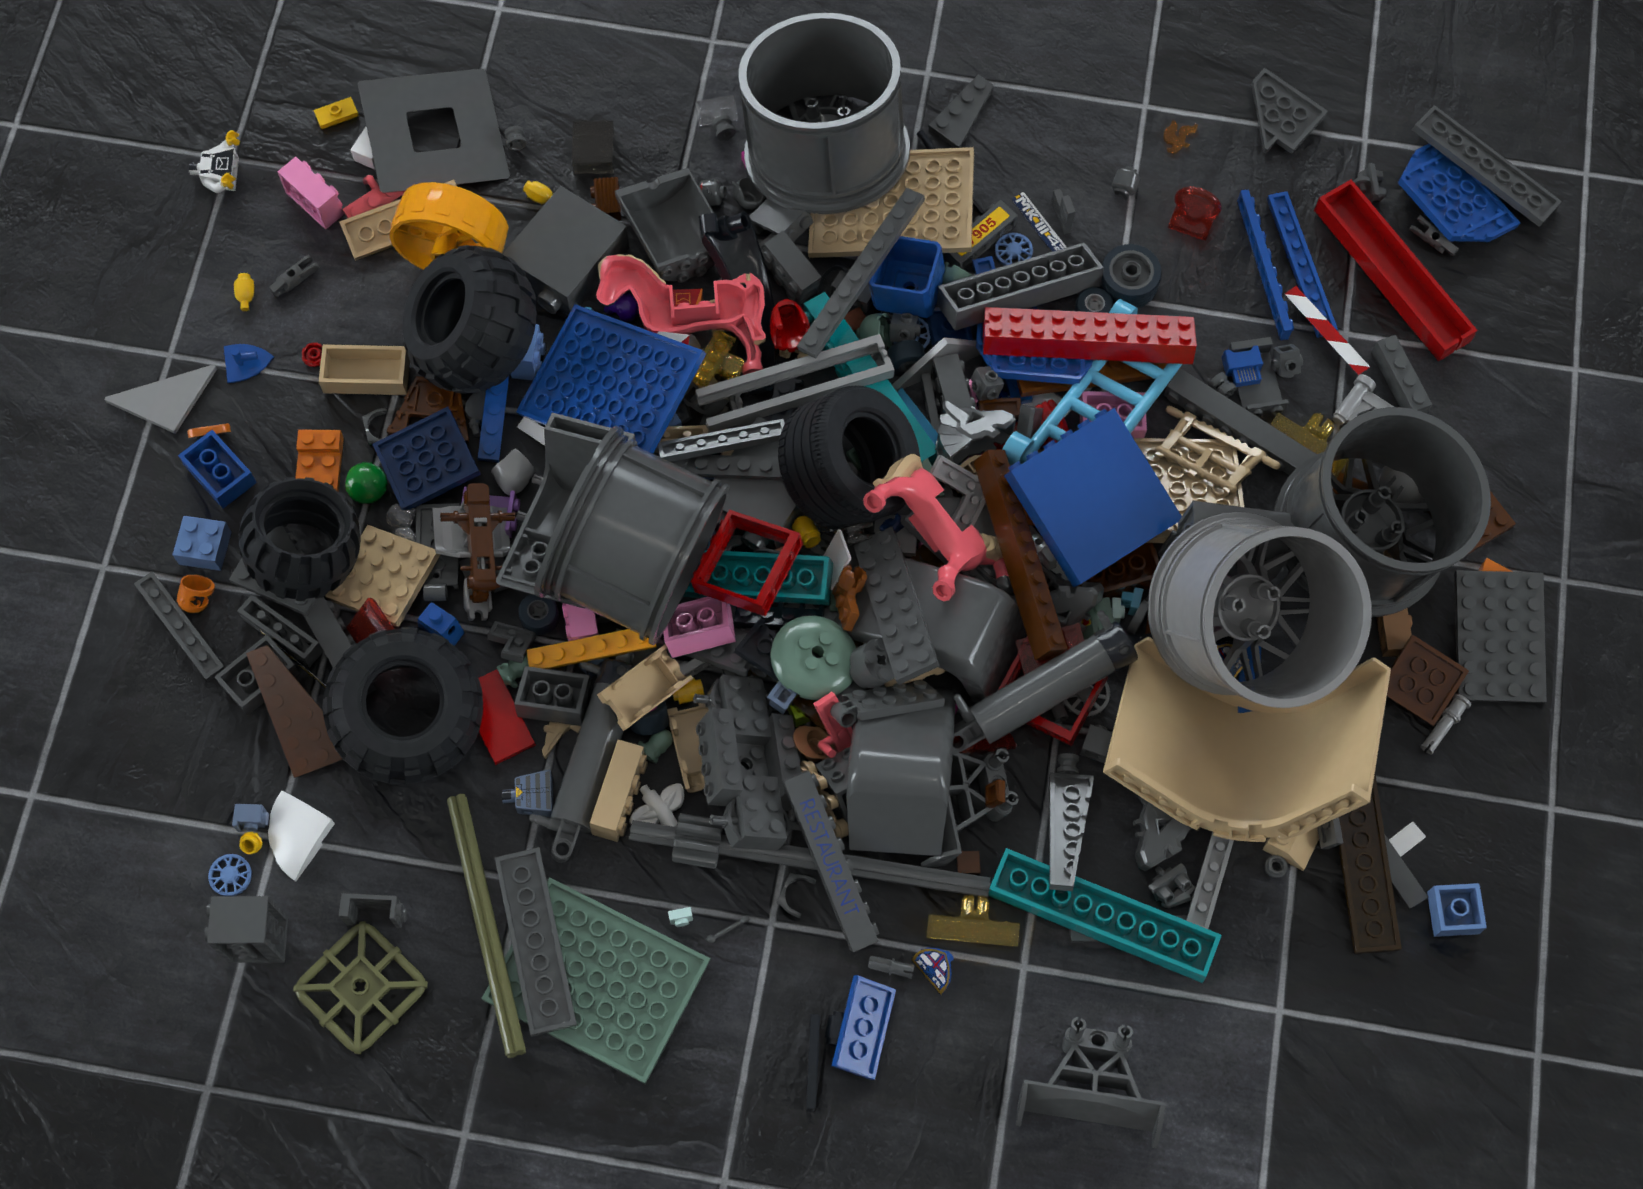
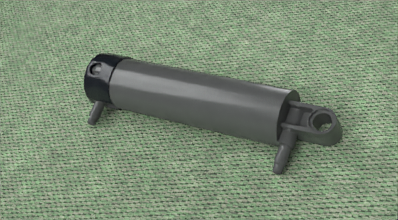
(1045, 686)
(587, 763)

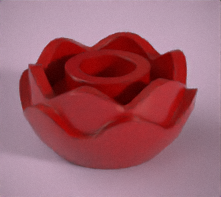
(308, 352)

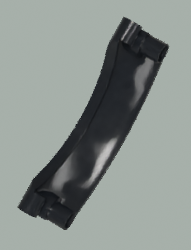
(736, 252)

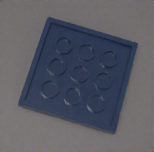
(426, 459)

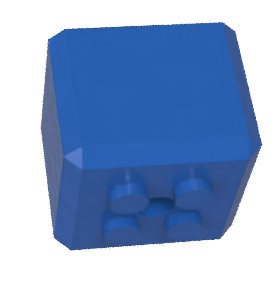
(909, 264)

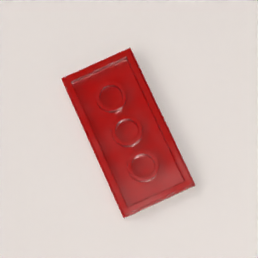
(500, 726)

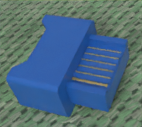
(1243, 366)

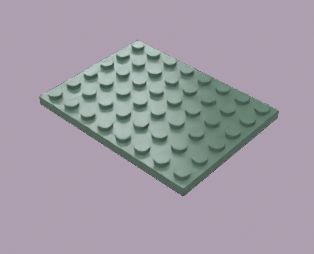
(621, 980)

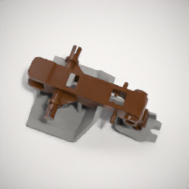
(474, 532)

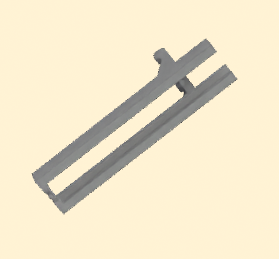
(736, 386)

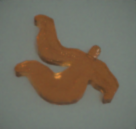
(1177, 142)

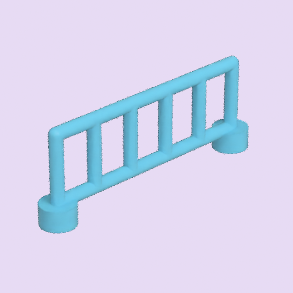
(1020, 446)

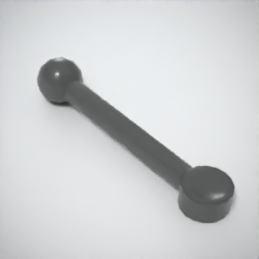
(711, 938)

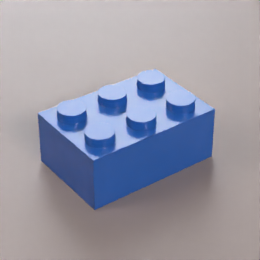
(217, 469)

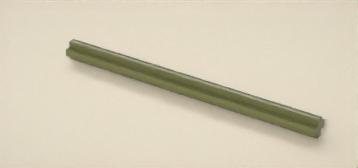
(486, 927)

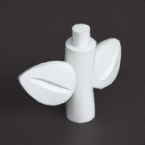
(659, 807)

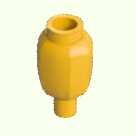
(537, 191)
(244, 290)

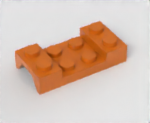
(320, 455)

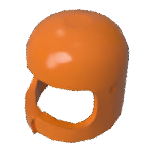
(194, 586)

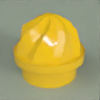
(250, 842)

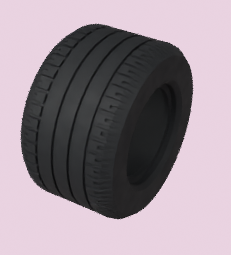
(815, 462)

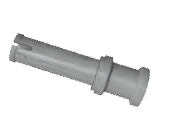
(1449, 717)

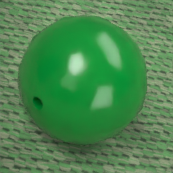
(366, 483)

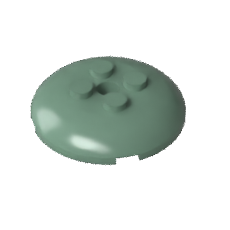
(802, 671)

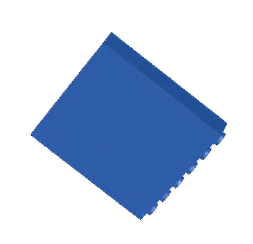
(1092, 496)

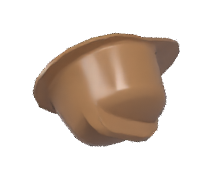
(807, 740)

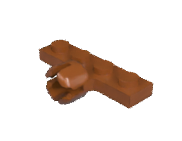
(845, 590)

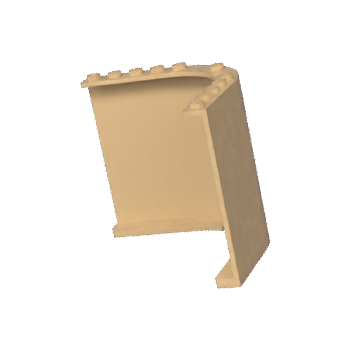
(1249, 770)

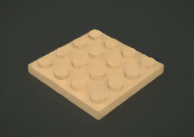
(388, 571)

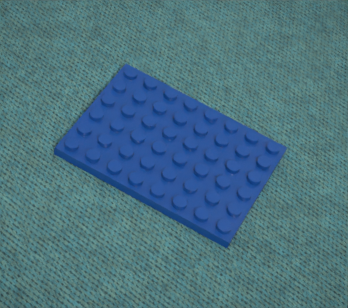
(612, 376)

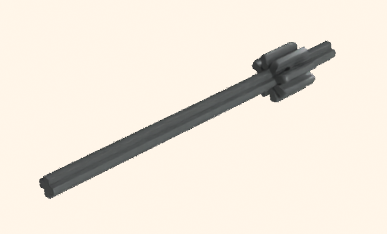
(701, 843)

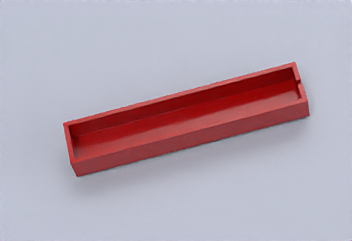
(1395, 270)
(1089, 335)

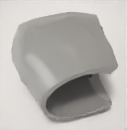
(513, 472)

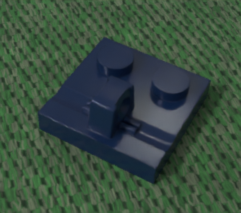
(940, 327)

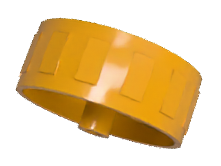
(442, 218)

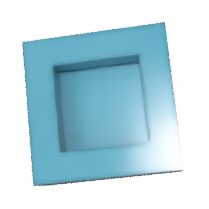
(1132, 600)

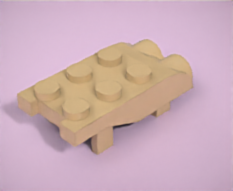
(644, 687)
(686, 744)

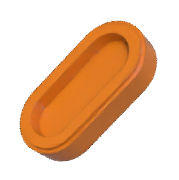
(201, 431)

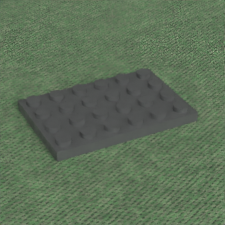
(1501, 635)

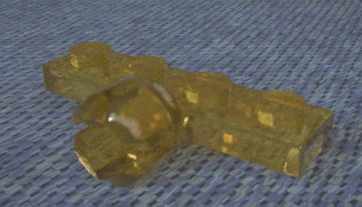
(719, 360)
(1310, 435)
(973, 925)

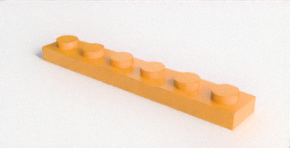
(586, 649)

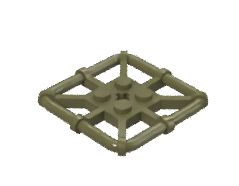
(362, 1001)

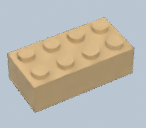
(364, 369)
(618, 791)

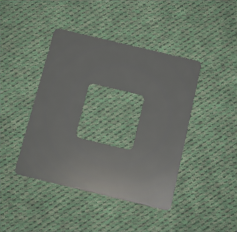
(393, 154)

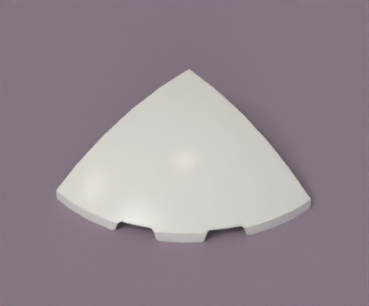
(296, 833)

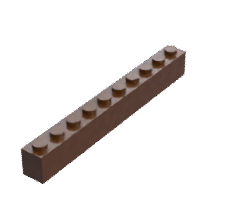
(1020, 557)

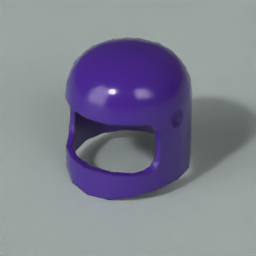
(625, 307)

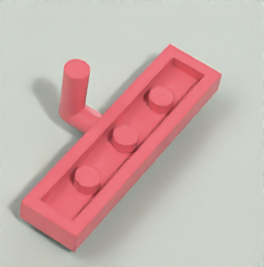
(370, 200)
(838, 735)

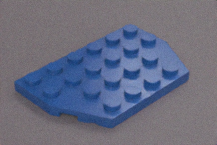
(1454, 199)
(1034, 368)

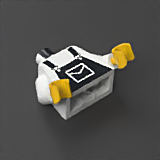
(219, 165)

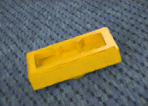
(336, 113)

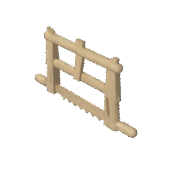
(1189, 420)

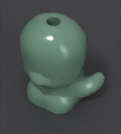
(511, 671)
(657, 745)

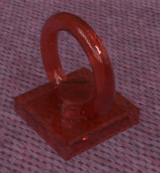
(1194, 214)

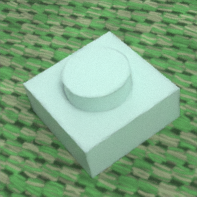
(1117, 609)
(680, 917)

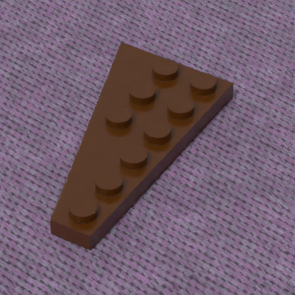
(293, 714)

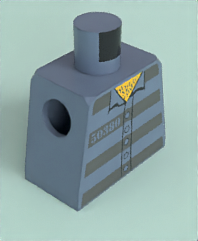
(532, 794)

